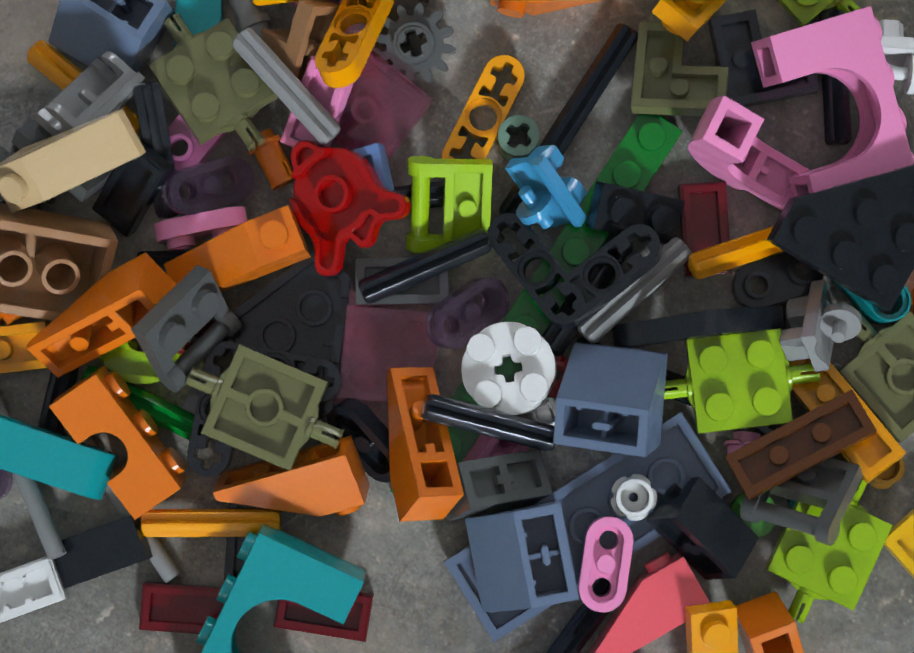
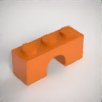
(103, 406)

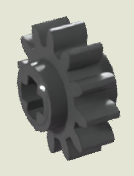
(431, 50)

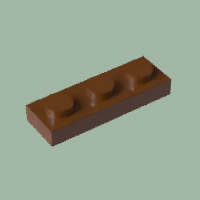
(800, 444)

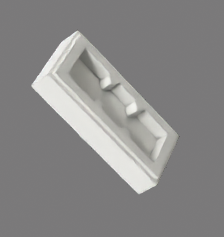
(30, 588)

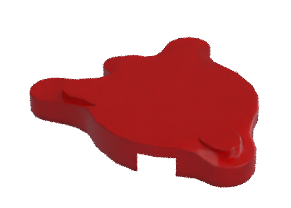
(339, 200)

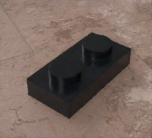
(619, 207)

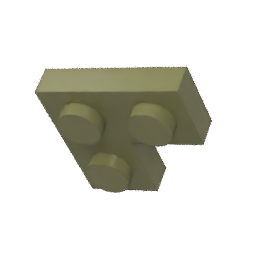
(664, 83)

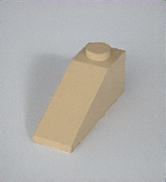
(67, 160)

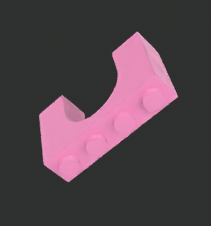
(852, 53)

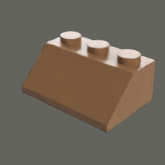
(50, 260)

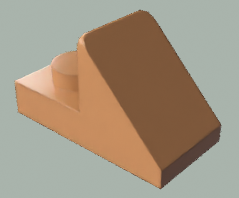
(306, 34)

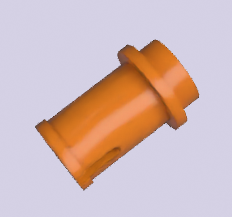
(273, 160)

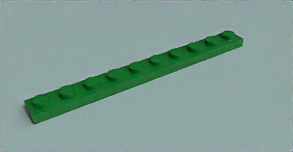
(631, 167)

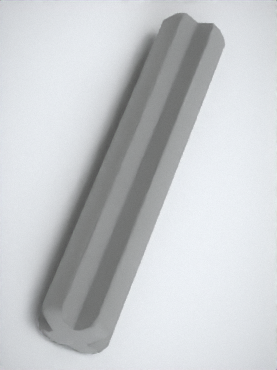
(286, 86)
(600, 323)

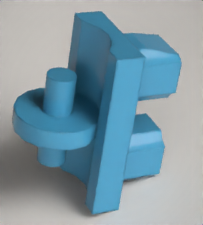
(544, 194)

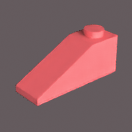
(651, 605)

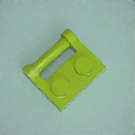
(464, 199)

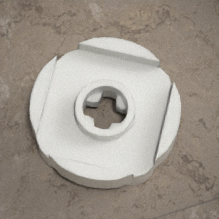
(524, 346)

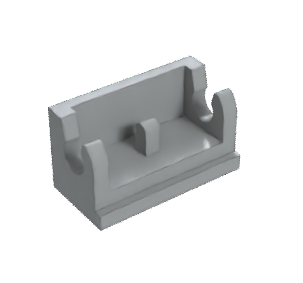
(90, 95)

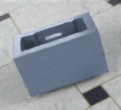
(120, 26)
(611, 399)
(522, 558)

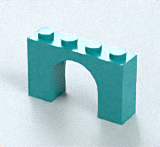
(281, 569)

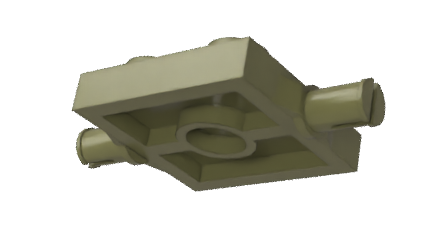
(211, 83)
(885, 374)
(264, 407)

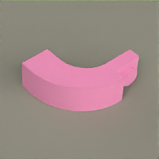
(730, 151)

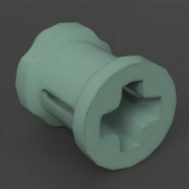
(514, 125)

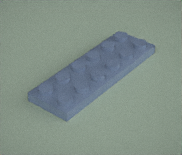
(589, 497)

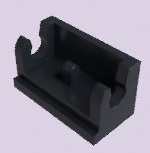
(703, 530)

